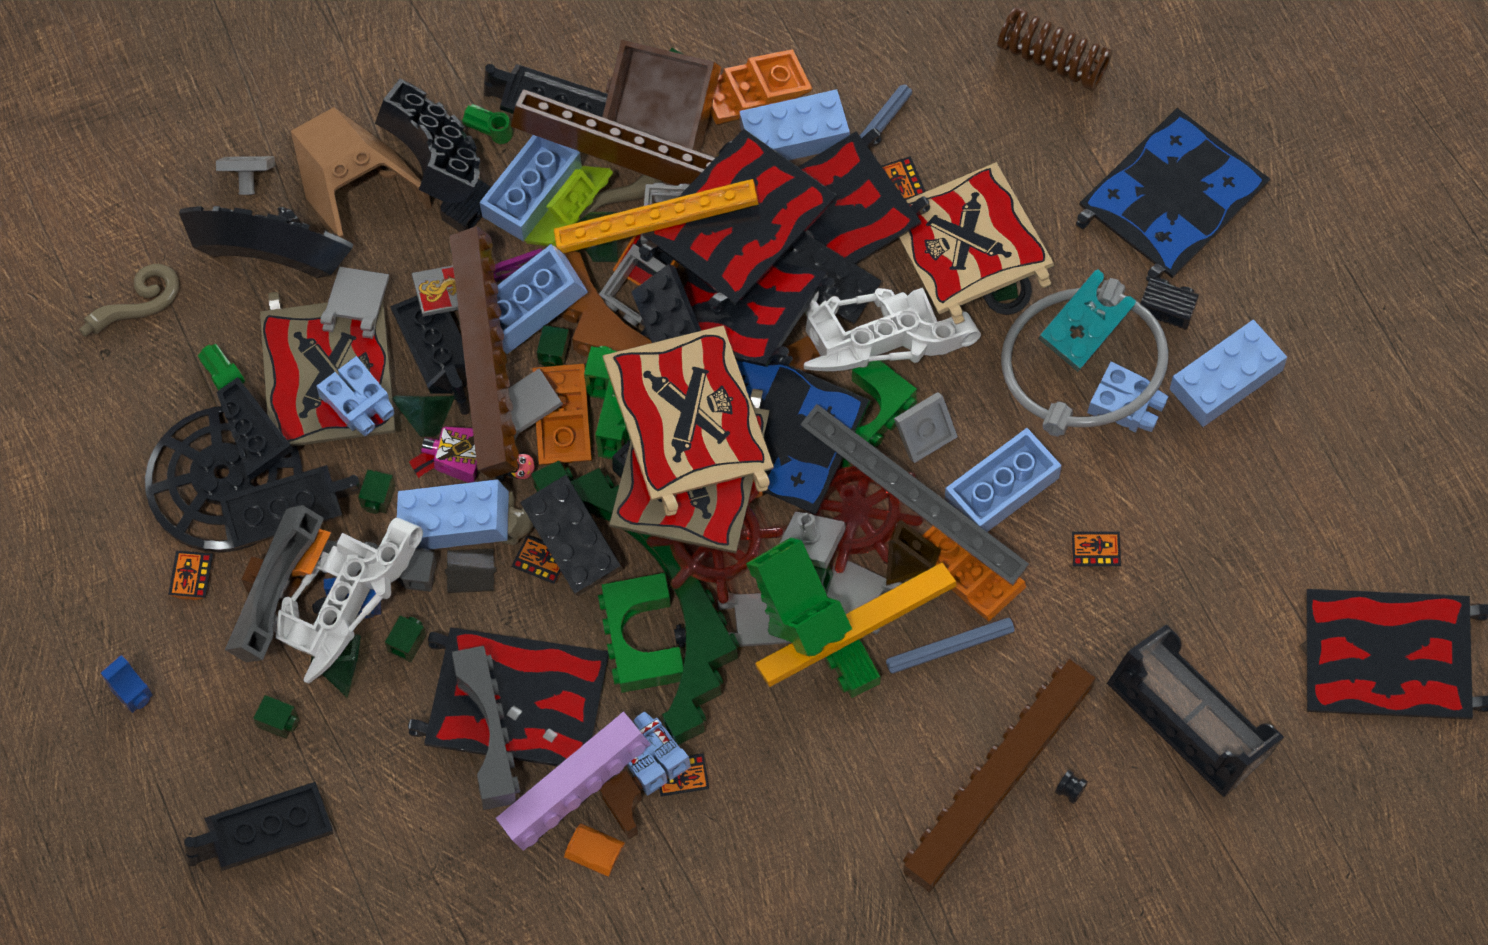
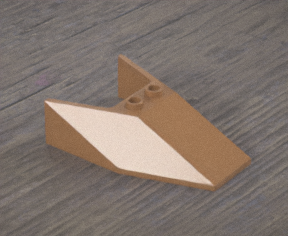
(337, 151)

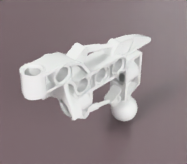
(906, 323)
(344, 561)

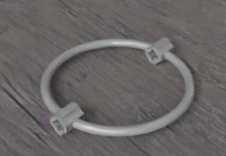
(1059, 414)

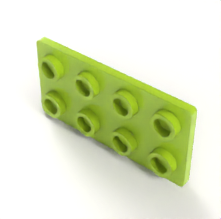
(569, 203)

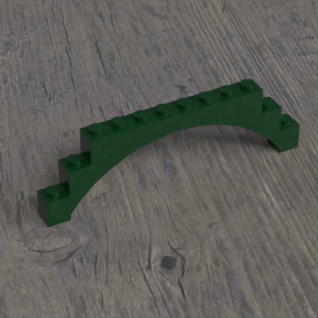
(706, 636)

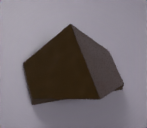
(909, 554)

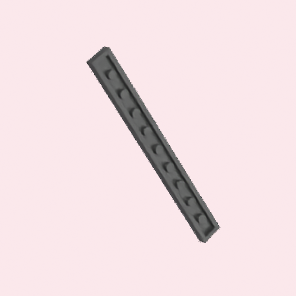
(915, 495)

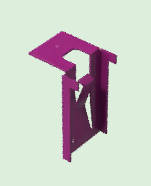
(511, 264)

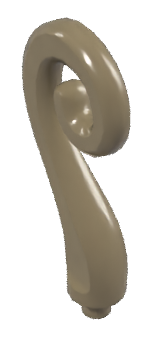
(621, 194)
(105, 315)

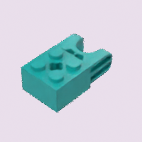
(1088, 316)

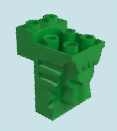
(611, 428)
(796, 599)

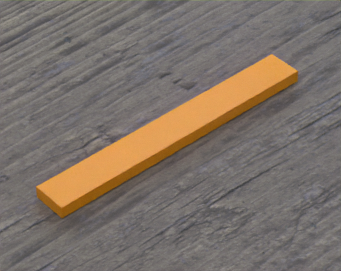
(656, 216)
(863, 621)

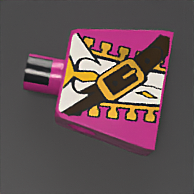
(454, 453)

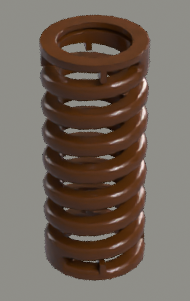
(1084, 73)

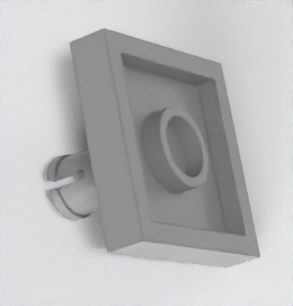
(245, 167)
(925, 427)
(818, 535)

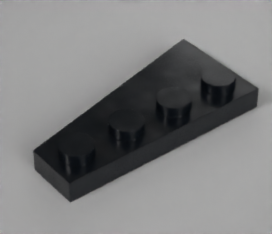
(255, 434)

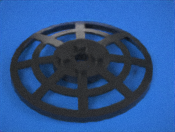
(203, 478)

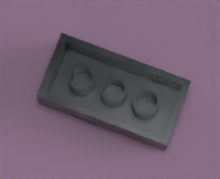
(571, 535)

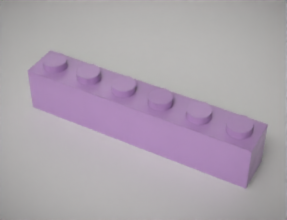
(573, 781)

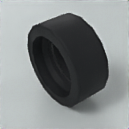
(1016, 305)

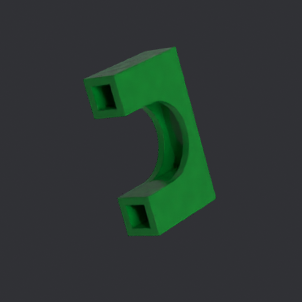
(892, 395)
(636, 668)

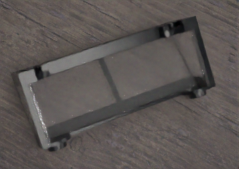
(1191, 712)

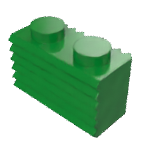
(854, 669)

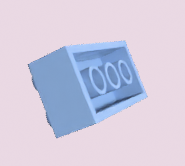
(798, 125)
(528, 185)
(536, 295)
(1228, 373)
(1004, 481)
(457, 513)

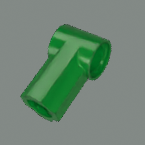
(488, 122)
(218, 366)

